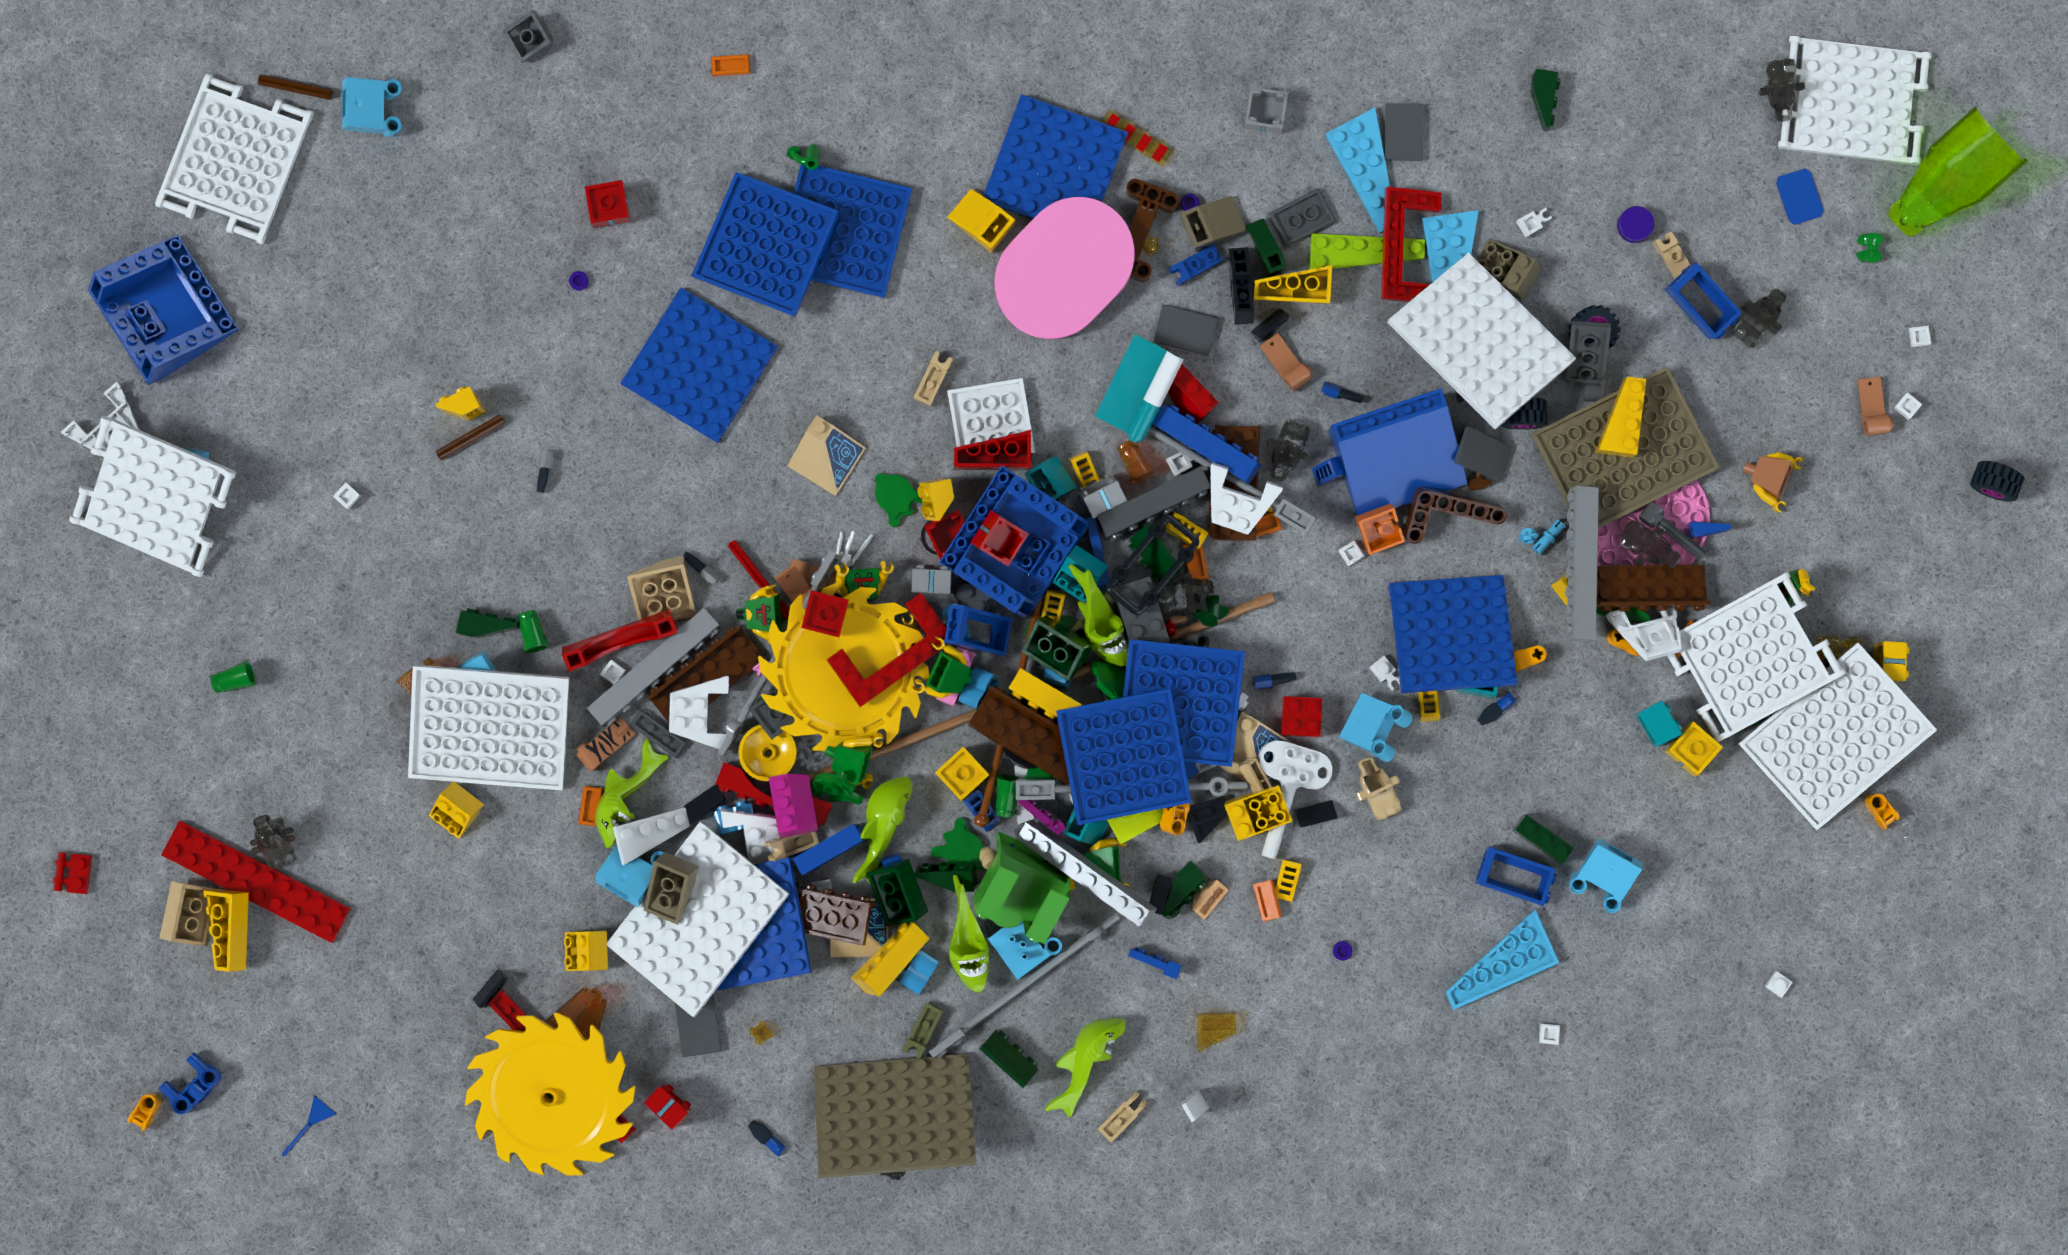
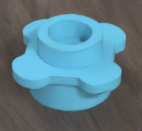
(1528, 536)

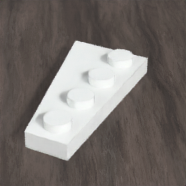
(644, 834)

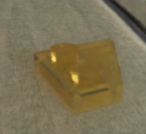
(1214, 1028)

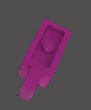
(1044, 816)

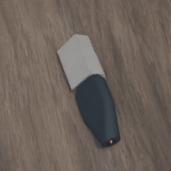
(546, 463)
(706, 572)

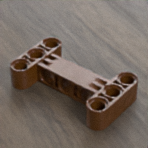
(1144, 218)

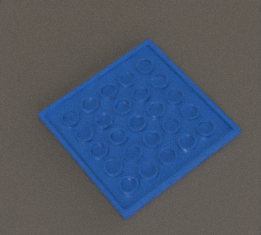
(1052, 158)
(866, 231)
(765, 244)
(699, 365)
(1452, 634)
(1203, 691)
(1123, 756)
(782, 944)

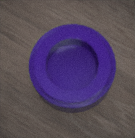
(1189, 201)
(578, 281)
(1342, 950)

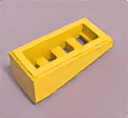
(1085, 455)
(1190, 525)
(1059, 594)
(1429, 716)
(1297, 866)

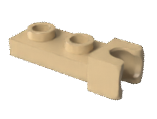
(1672, 254)
(932, 380)
(791, 845)

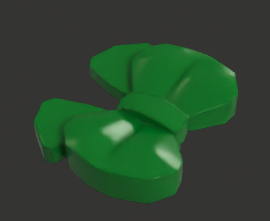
(1872, 254)

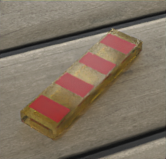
(1139, 140)

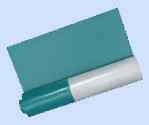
(1139, 388)

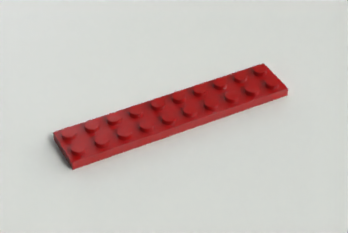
(265, 885)

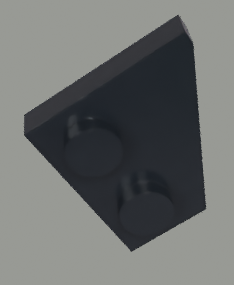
(1206, 817)

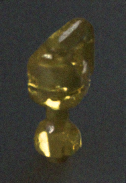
(1836, 644)

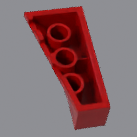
(1191, 395)
(1009, 451)

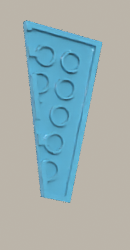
(1363, 159)
(1448, 239)
(1514, 958)

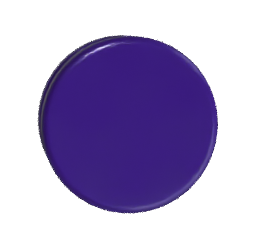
(1635, 224)

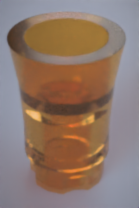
(1134, 462)

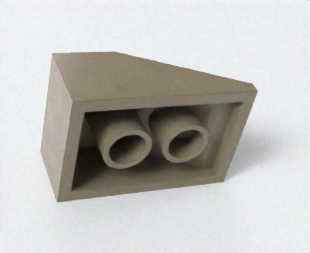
(670, 887)

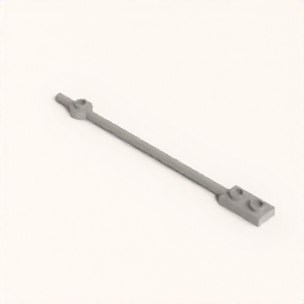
(1285, 510)
(819, 581)
(1045, 788)
(955, 1037)

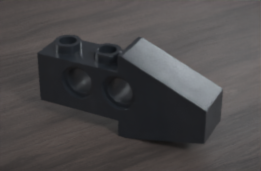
(1241, 286)

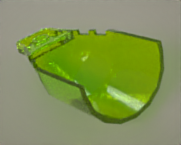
(1955, 174)

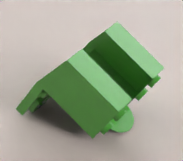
(1021, 889)

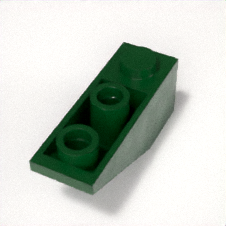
(1543, 93)
(1266, 247)
(478, 626)
(943, 873)
(1185, 886)

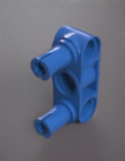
(196, 1090)

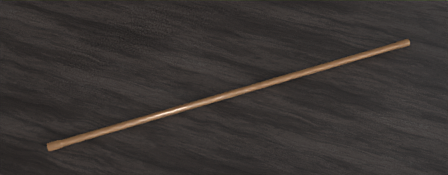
(1258, 602)

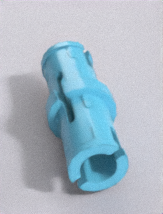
(1549, 537)

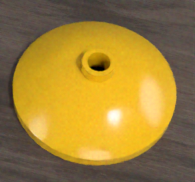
(753, 757)

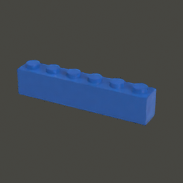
(1206, 443)

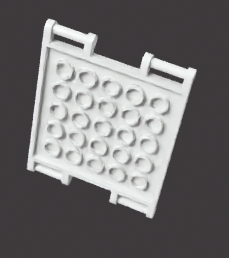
(1855, 101)
(234, 158)
(152, 495)
(1753, 658)

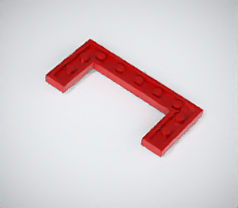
(1393, 239)
(865, 690)

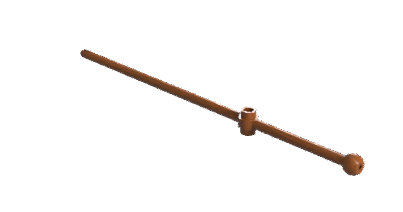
(982, 819)

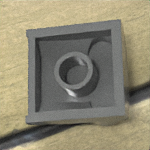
(529, 36)
(974, 598)

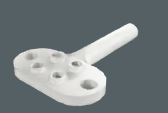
(1293, 768)

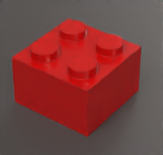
(1301, 717)

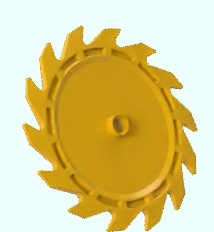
(812, 689)
(554, 1063)

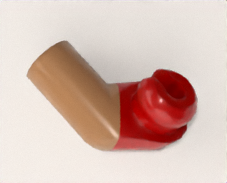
(1173, 621)

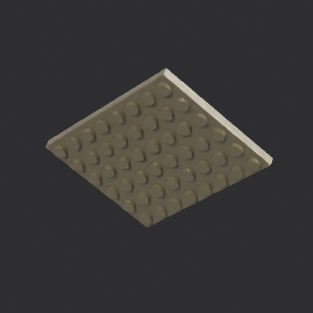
(1668, 454)
(894, 1116)

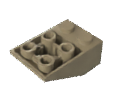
(1212, 222)
(1510, 268)

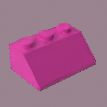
(793, 804)

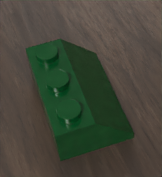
(1155, 557)
(1056, 647)
(897, 892)
(1009, 1058)

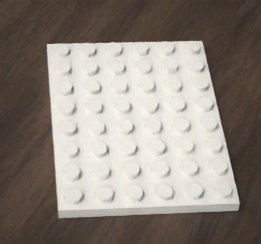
(1481, 340)
(488, 727)
(1838, 738)
(718, 925)

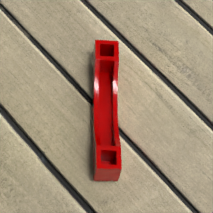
(594, 647)
(736, 780)

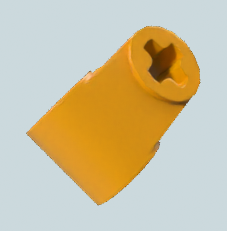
(1622, 643)
(1524, 658)
(1884, 813)
(1174, 819)
(143, 1113)

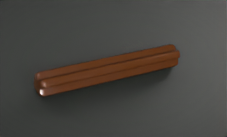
(295, 87)
(470, 437)

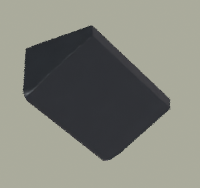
(1270, 324)
(704, 803)
(1316, 814)
(1160, 893)
(490, 989)

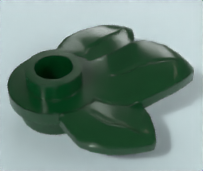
(1213, 612)

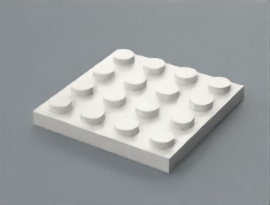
(989, 411)

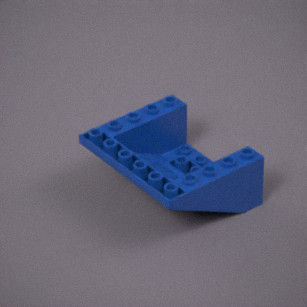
(161, 308)
(1398, 451)
(1051, 538)

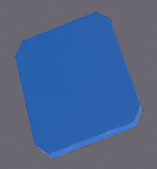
(1799, 196)

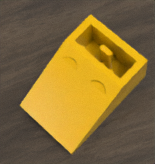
(982, 220)
(1257, 812)

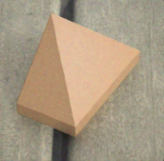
(1208, 898)

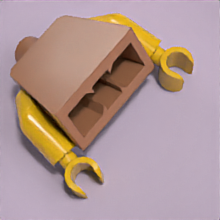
(1771, 476)

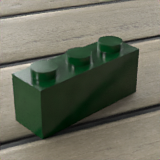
(1543, 839)

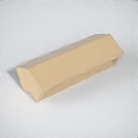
(1254, 774)

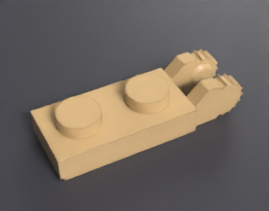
(1121, 1118)

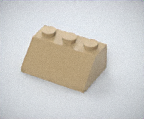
(186, 914)

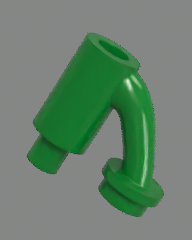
(811, 159)

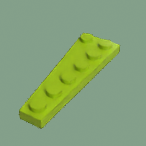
(1354, 251)

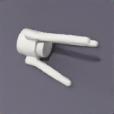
(845, 557)

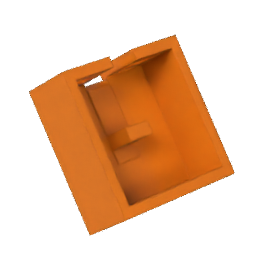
(1379, 530)

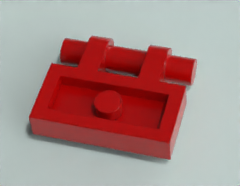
(78, 873)

